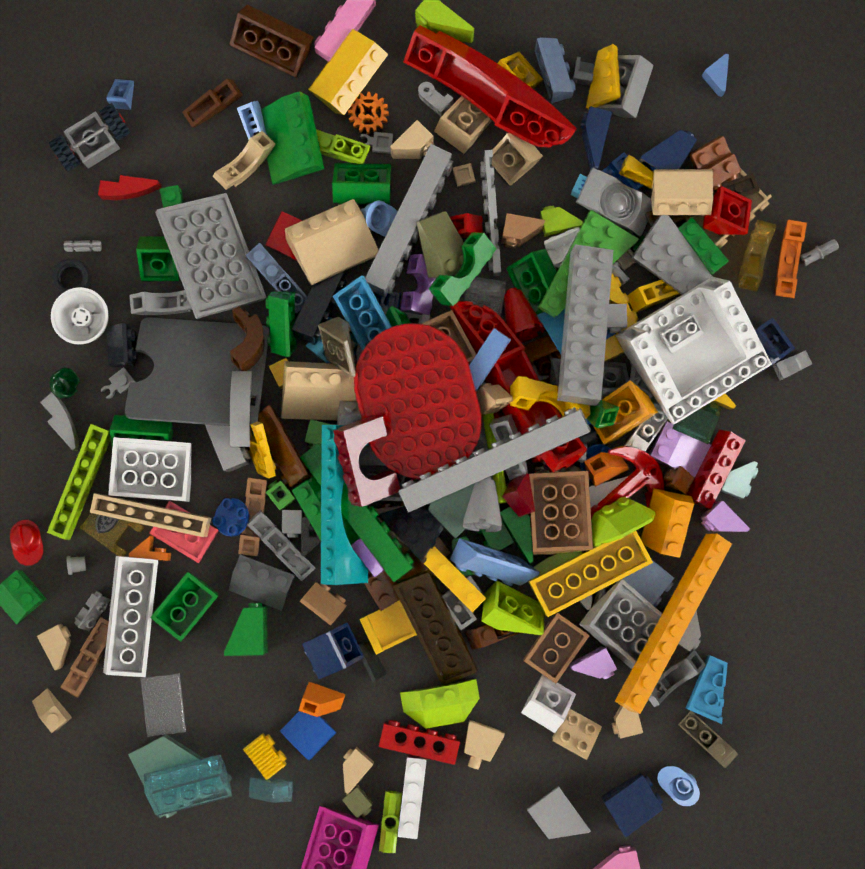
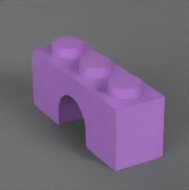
(420, 300)

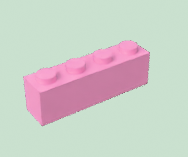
(348, 17)

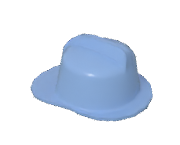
(379, 216)
(679, 785)

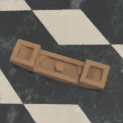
(255, 501)

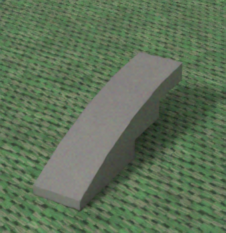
(280, 545)

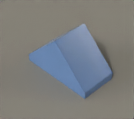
(717, 75)
(121, 94)

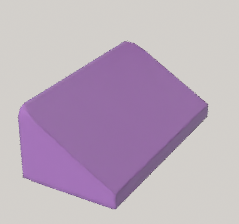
(367, 557)

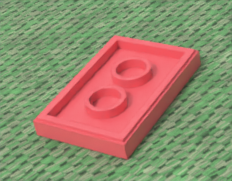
(187, 544)

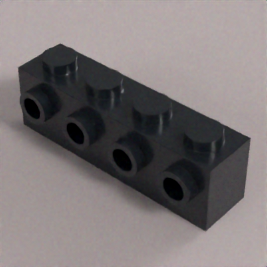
(318, 308)

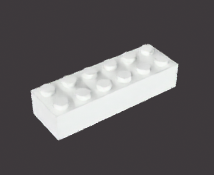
(130, 616)

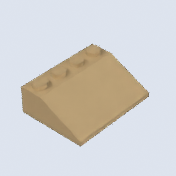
(331, 241)
(314, 390)

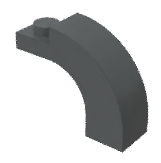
(675, 675)

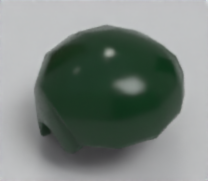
(64, 383)

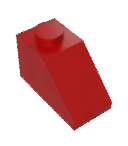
(467, 223)

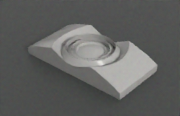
(615, 201)

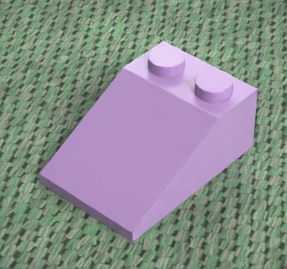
(678, 449)

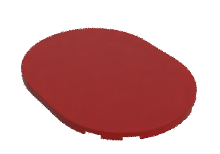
(425, 397)

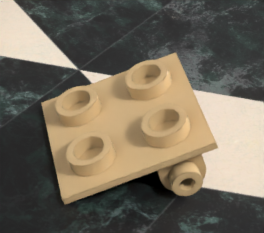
(577, 734)

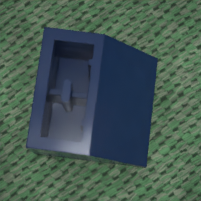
(773, 341)

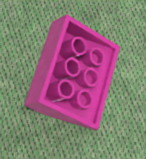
(339, 841)

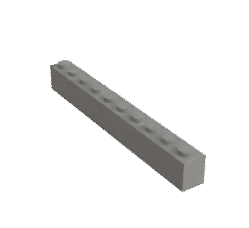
(494, 460)

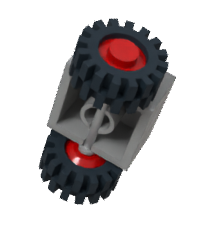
(90, 139)

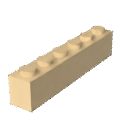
(150, 515)

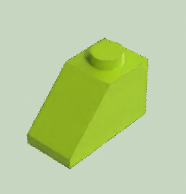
(558, 220)

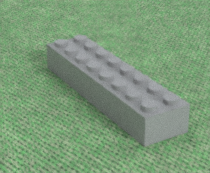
(404, 227)
(585, 325)

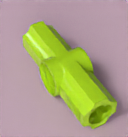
(389, 834)

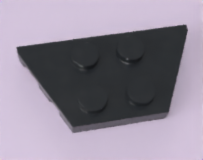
(414, 528)

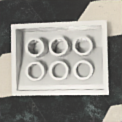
(150, 469)

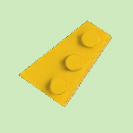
(606, 79)

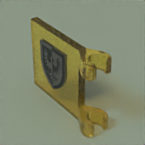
(108, 530)

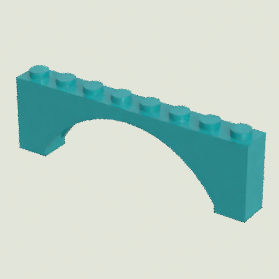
(338, 559)

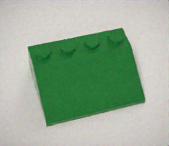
(293, 130)

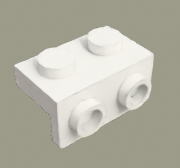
(559, 245)

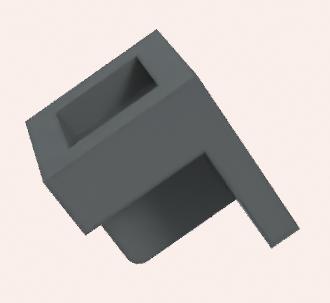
(583, 72)

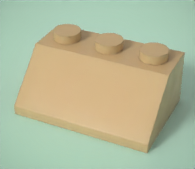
(682, 192)

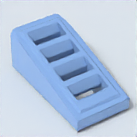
(245, 118)

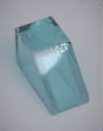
(271, 790)

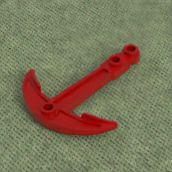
(641, 476)

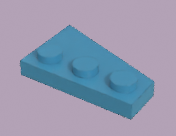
(709, 690)

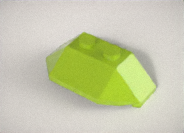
(619, 520)
(441, 703)

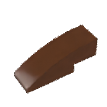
(212, 102)

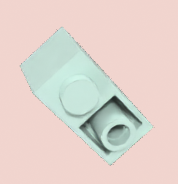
(739, 479)

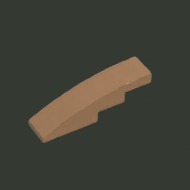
(87, 659)

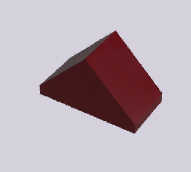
(520, 495)

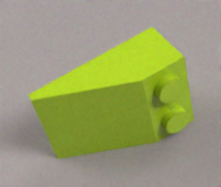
(438, 17)
(512, 610)

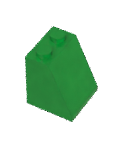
(250, 632)

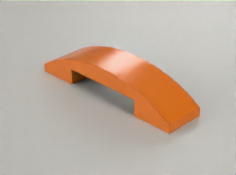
(789, 259)

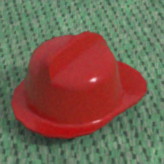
(26, 542)

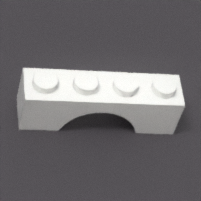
(412, 797)

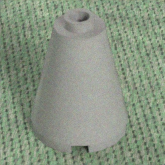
(483, 508)

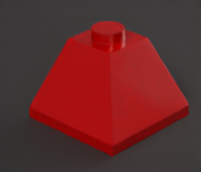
(729, 213)

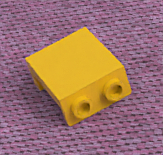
(388, 627)

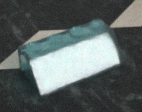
(187, 785)

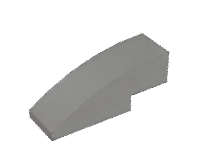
(61, 420)
(502, 429)

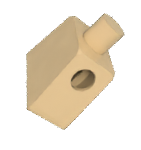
(481, 743)

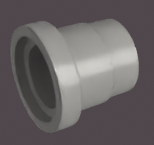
(75, 564)

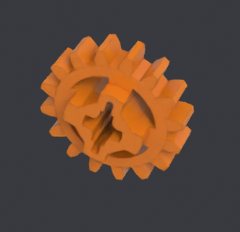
(374, 107)

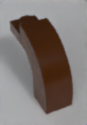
(251, 349)

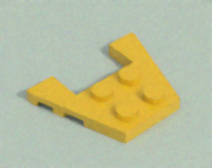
(260, 451)

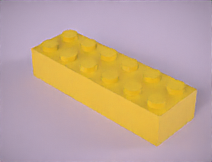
(589, 573)

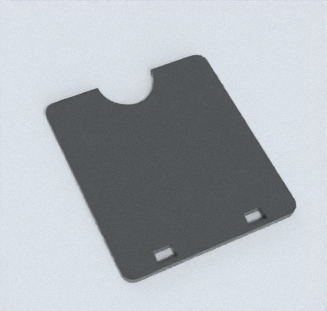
(190, 372)

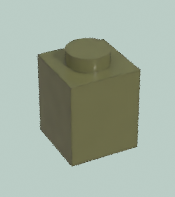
(358, 802)

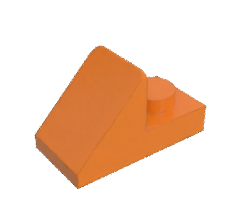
(145, 551)

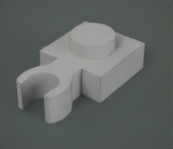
(380, 142)
(120, 383)

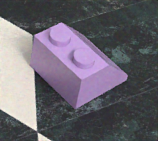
(722, 519)
(595, 663)

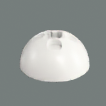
(75, 306)

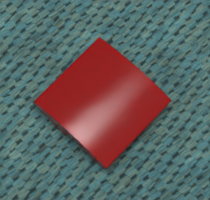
(277, 237)

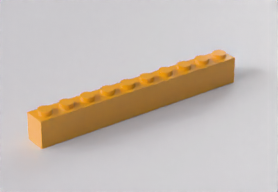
(673, 623)

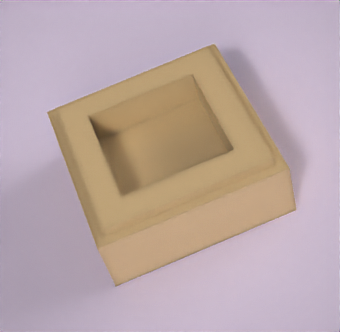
(463, 175)

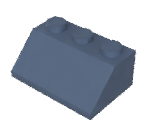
(554, 69)

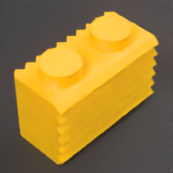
(265, 756)

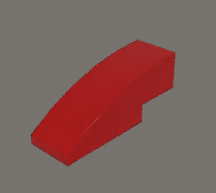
(127, 188)

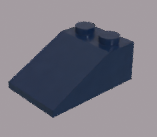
(595, 128)

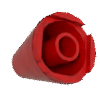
(521, 316)

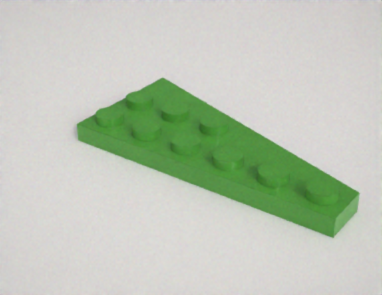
(594, 232)

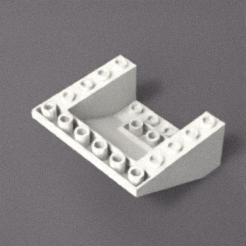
(695, 348)

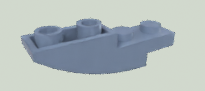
(275, 274)

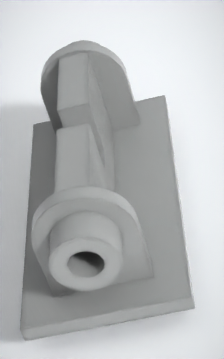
(87, 618)

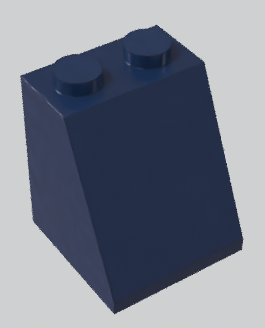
(670, 152)
(333, 651)
(633, 803)

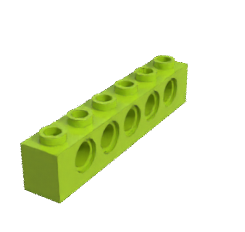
(79, 482)

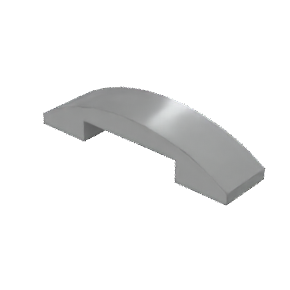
(240, 408)

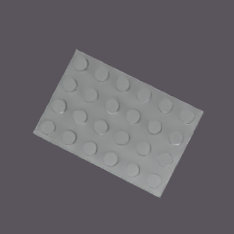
(210, 255)

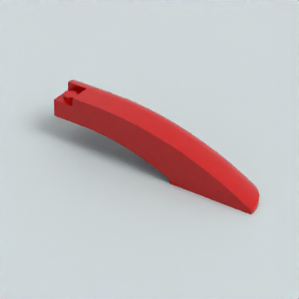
(488, 87)
(477, 325)

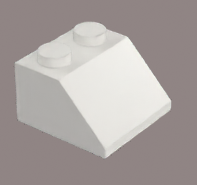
(548, 704)

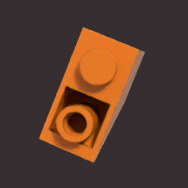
(604, 467)
(320, 700)

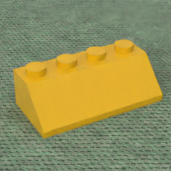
(348, 72)

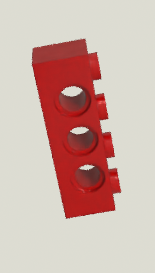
(715, 468)
(446, 755)

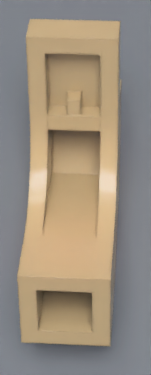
(246, 162)

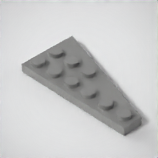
(490, 209)
(671, 257)

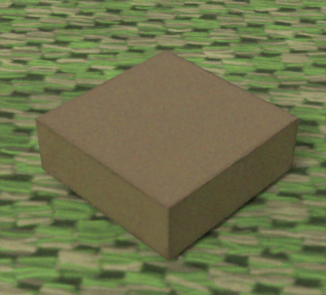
(625, 260)

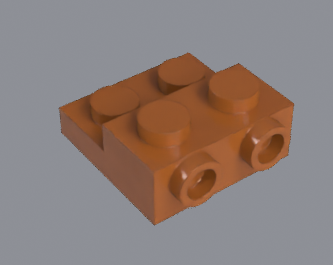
(716, 156)

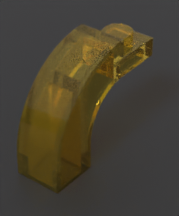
(754, 256)

